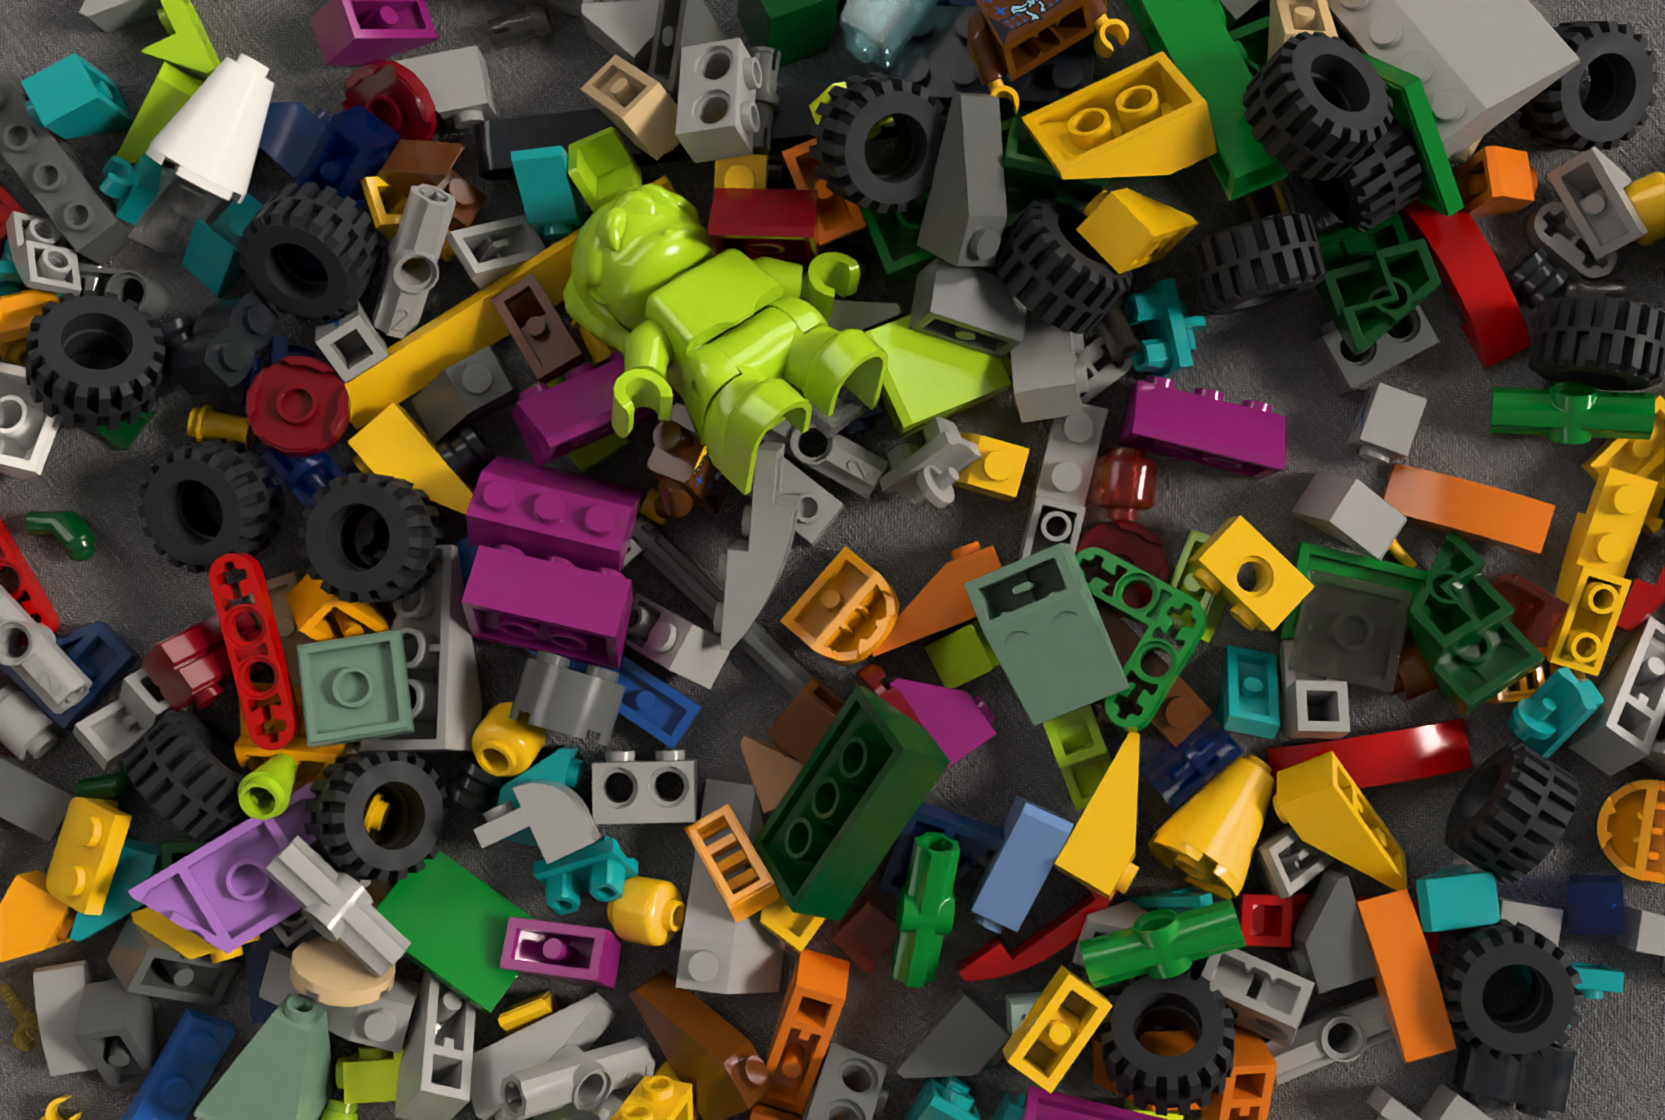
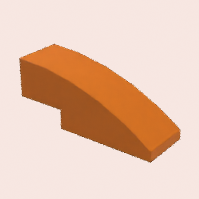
(1469, 509)
(1406, 976)

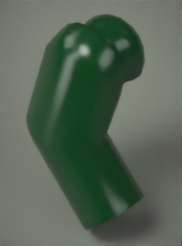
(68, 529)
(105, 786)

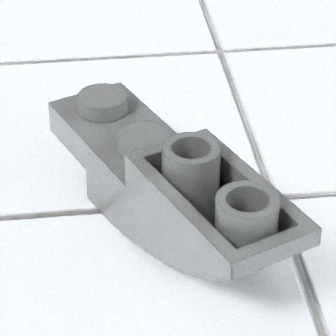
(1063, 481)
(756, 564)

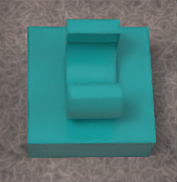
(132, 185)

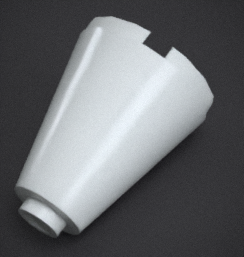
(219, 129)

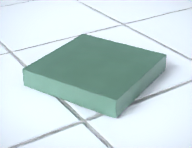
(354, 689)

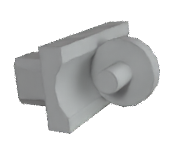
(931, 470)

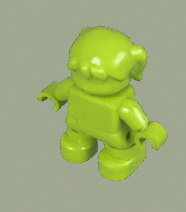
(715, 327)

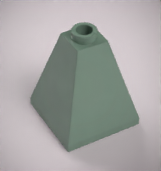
(280, 1071)

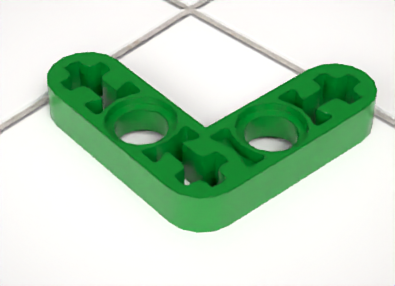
(1154, 618)

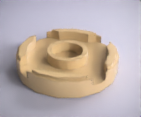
(335, 974)

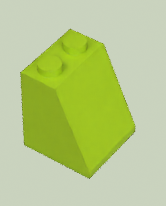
(933, 376)

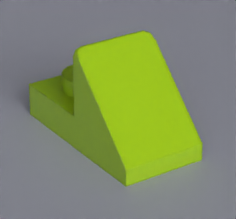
(188, 42)
(962, 655)

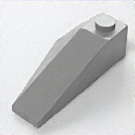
(438, 664)
(715, 949)

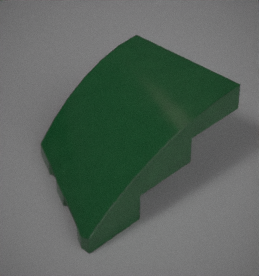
(1373, 279)
(1468, 629)

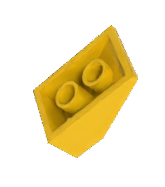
(1126, 125)

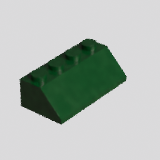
(848, 805)

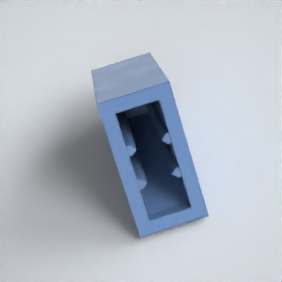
(1019, 866)

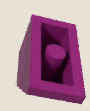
(371, 29)
(949, 715)
(562, 952)

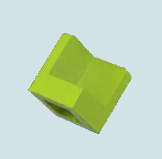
(602, 167)

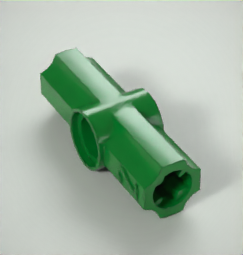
(1572, 413)
(925, 909)
(1162, 944)

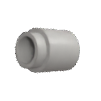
(25, 725)

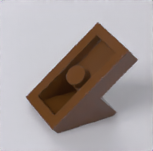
(431, 163)
(538, 329)

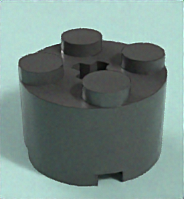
(568, 699)

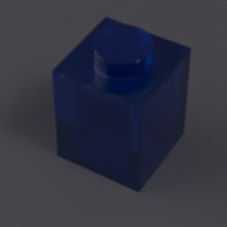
(1596, 904)

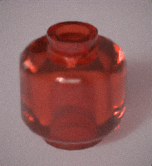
(1124, 483)

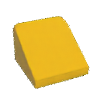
(528, 1011)

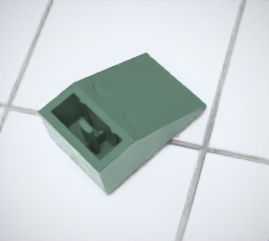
(1047, 633)

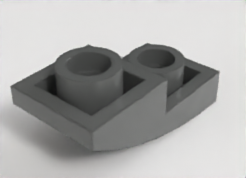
(31, 799)

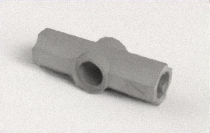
(418, 236)
(841, 462)
(44, 663)
(337, 906)
(1310, 1049)
(576, 1078)

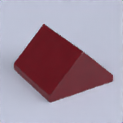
(765, 223)

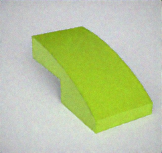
(1079, 752)

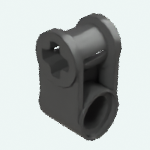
(125, 284)

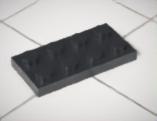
(941, 63)

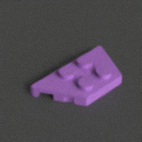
(223, 886)

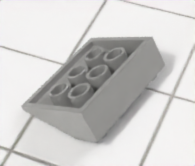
(1471, 56)

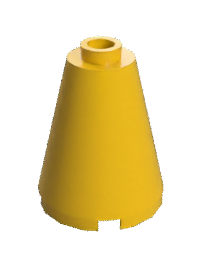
(1218, 828)

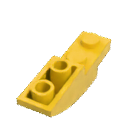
(1596, 568)

